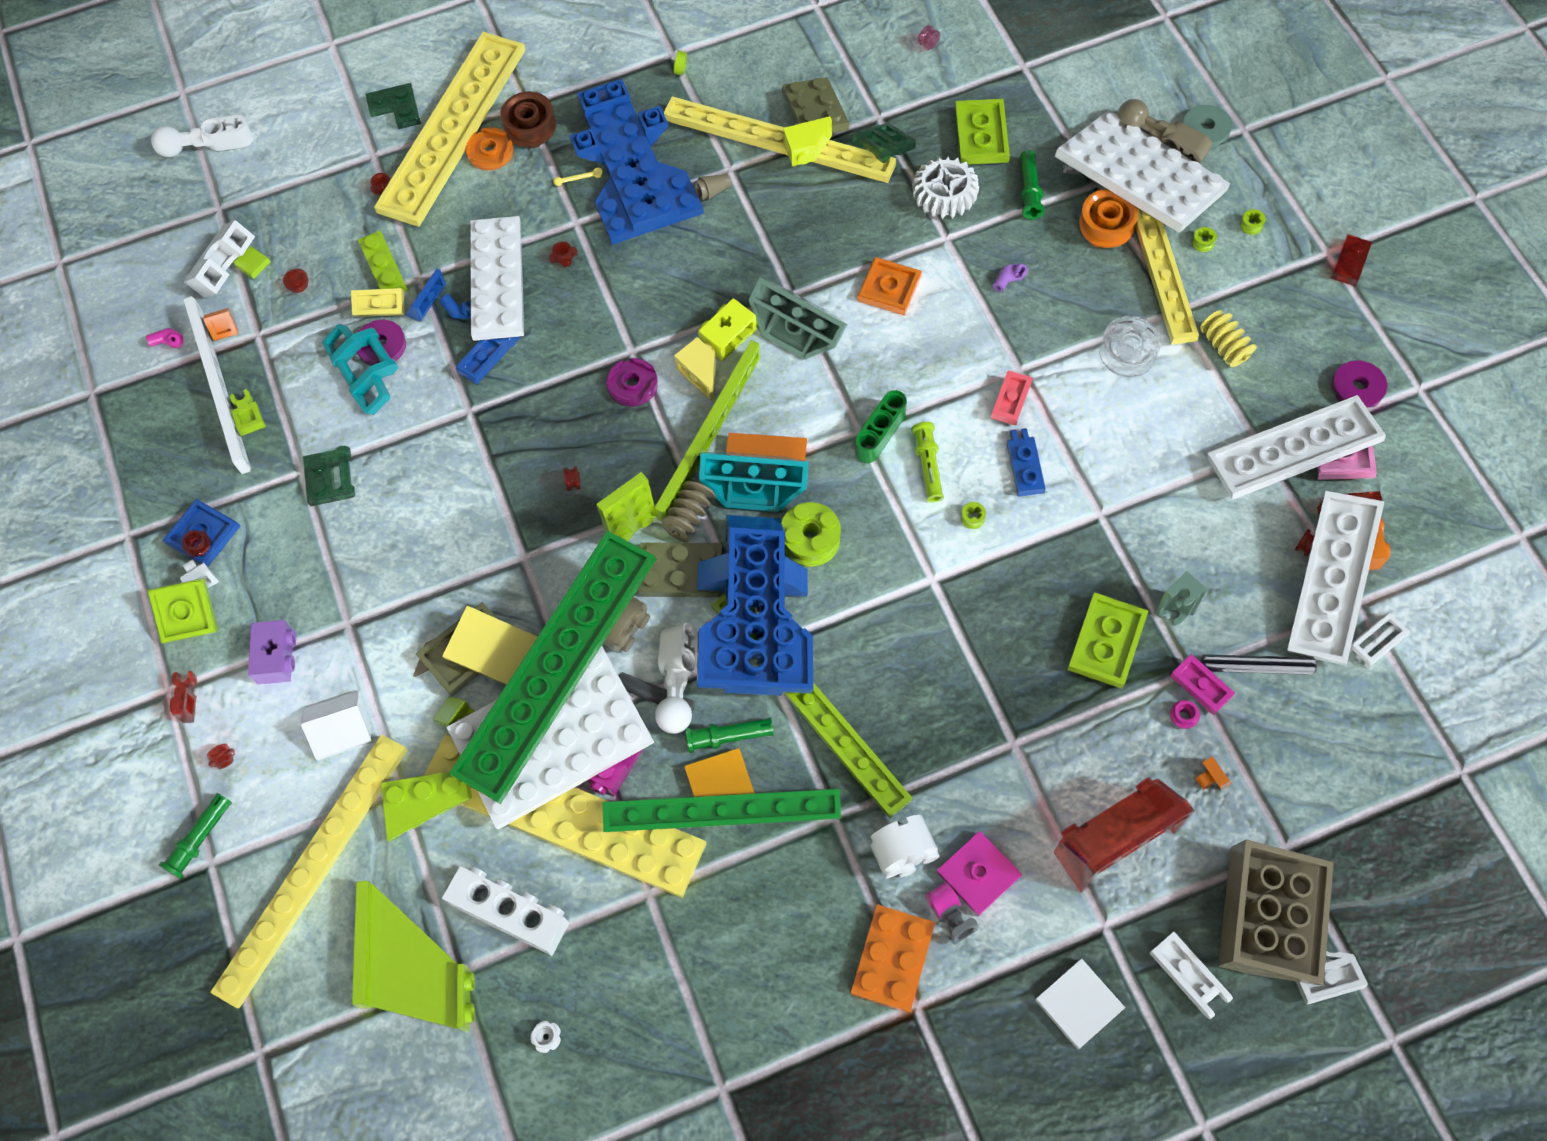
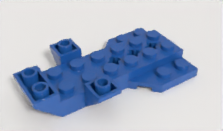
(639, 190)
(758, 577)

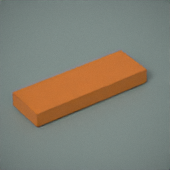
(767, 445)

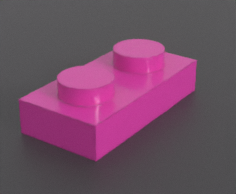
(1202, 684)

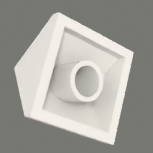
(336, 725)

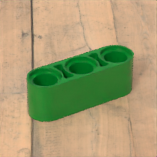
(885, 416)

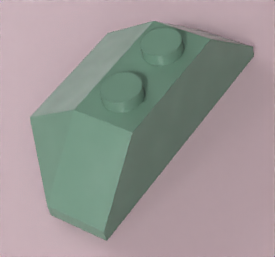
(794, 320)

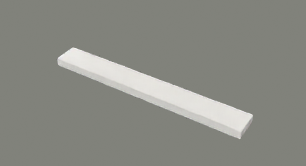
(217, 385)

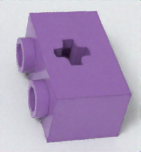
(271, 652)

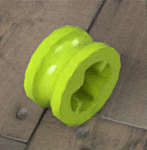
(1256, 215)
(1204, 246)
(973, 507)

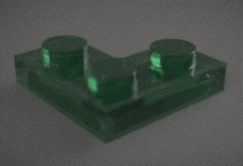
(398, 100)

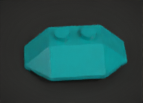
(753, 479)

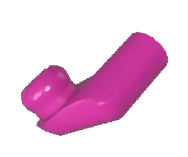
(167, 336)

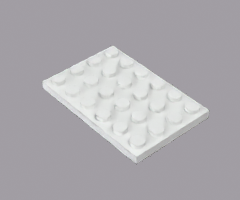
(1143, 171)
(587, 737)

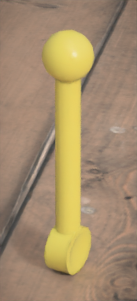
(597, 173)

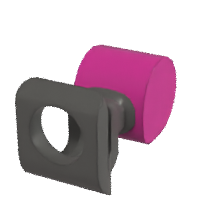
(945, 905)

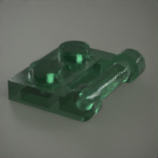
(888, 137)
(320, 476)

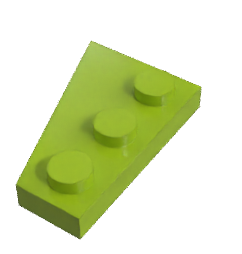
(418, 799)

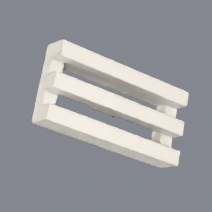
(1363, 653)

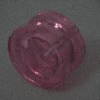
(928, 37)

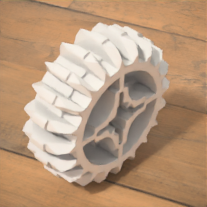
(945, 187)

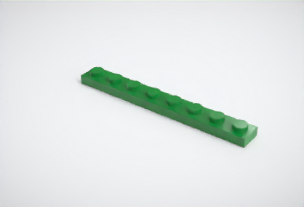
(721, 810)

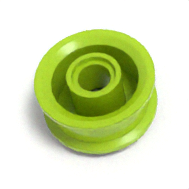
(811, 518)

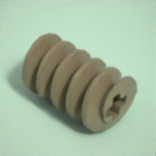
(685, 510)

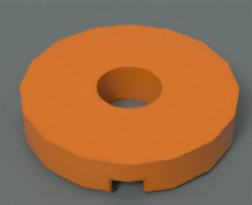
(489, 159)

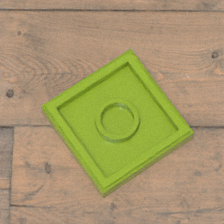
(182, 610)

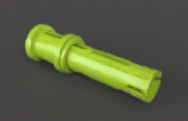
(927, 452)

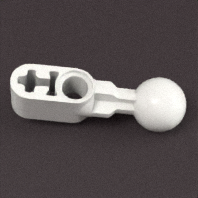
(215, 133)
(675, 662)

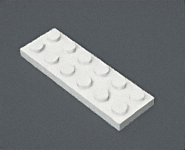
(496, 278)
(1295, 447)
(1335, 577)

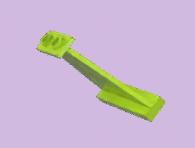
(404, 968)

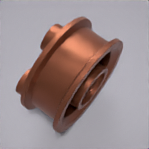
(528, 119)

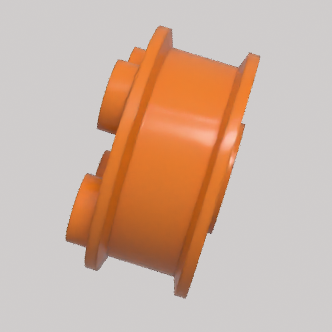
(1107, 219)

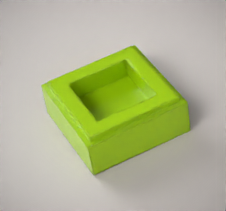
(252, 262)

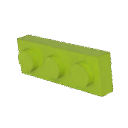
(381, 261)

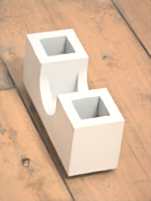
(211, 268)

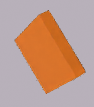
(889, 286)

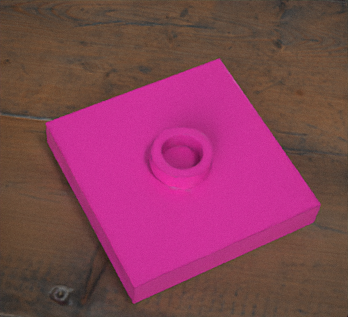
(979, 873)

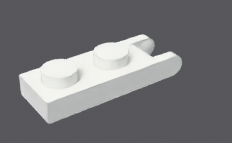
(1189, 973)

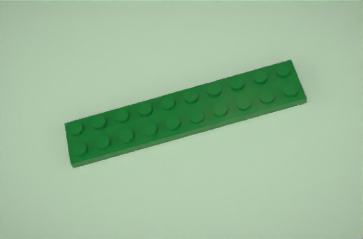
(552, 667)

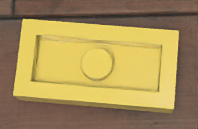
(377, 302)

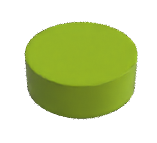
(680, 63)

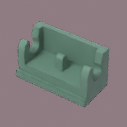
(1183, 597)

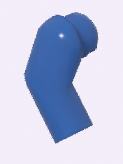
(456, 311)

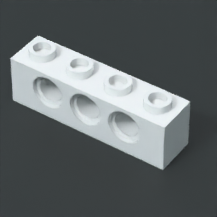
(469, 882)

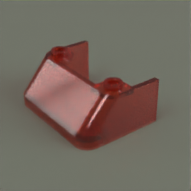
(1121, 830)

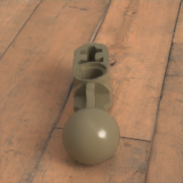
(1176, 135)

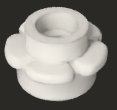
(545, 1028)

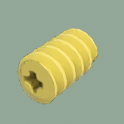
(1226, 339)

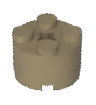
(627, 625)

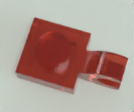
(184, 700)

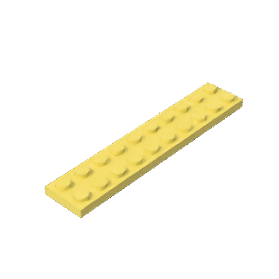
(449, 129)
(576, 823)

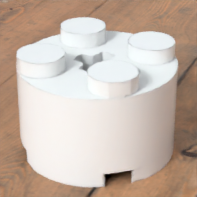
(903, 847)

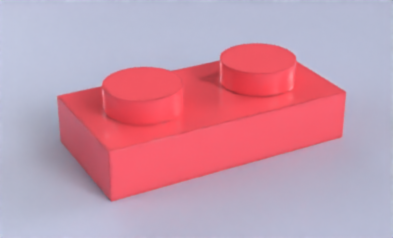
(1011, 397)

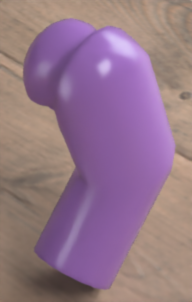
(1009, 274)

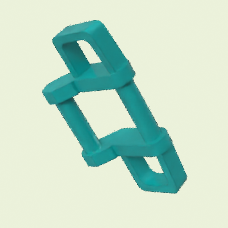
(372, 375)

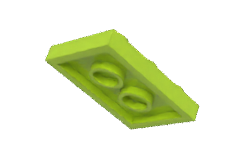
(982, 131)
(628, 508)
(1108, 640)

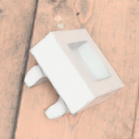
(197, 572)

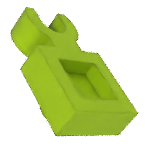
(247, 414)

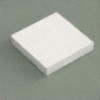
(1079, 1004)

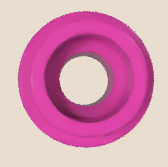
(1188, 707)

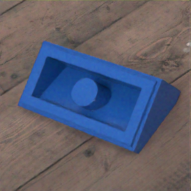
(427, 296)

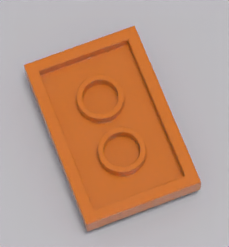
(893, 958)

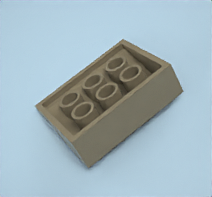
(1276, 913)

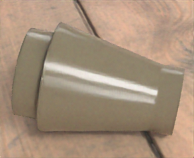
(710, 186)

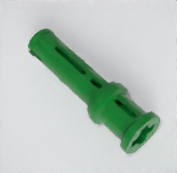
(1031, 192)
(714, 736)
(187, 848)

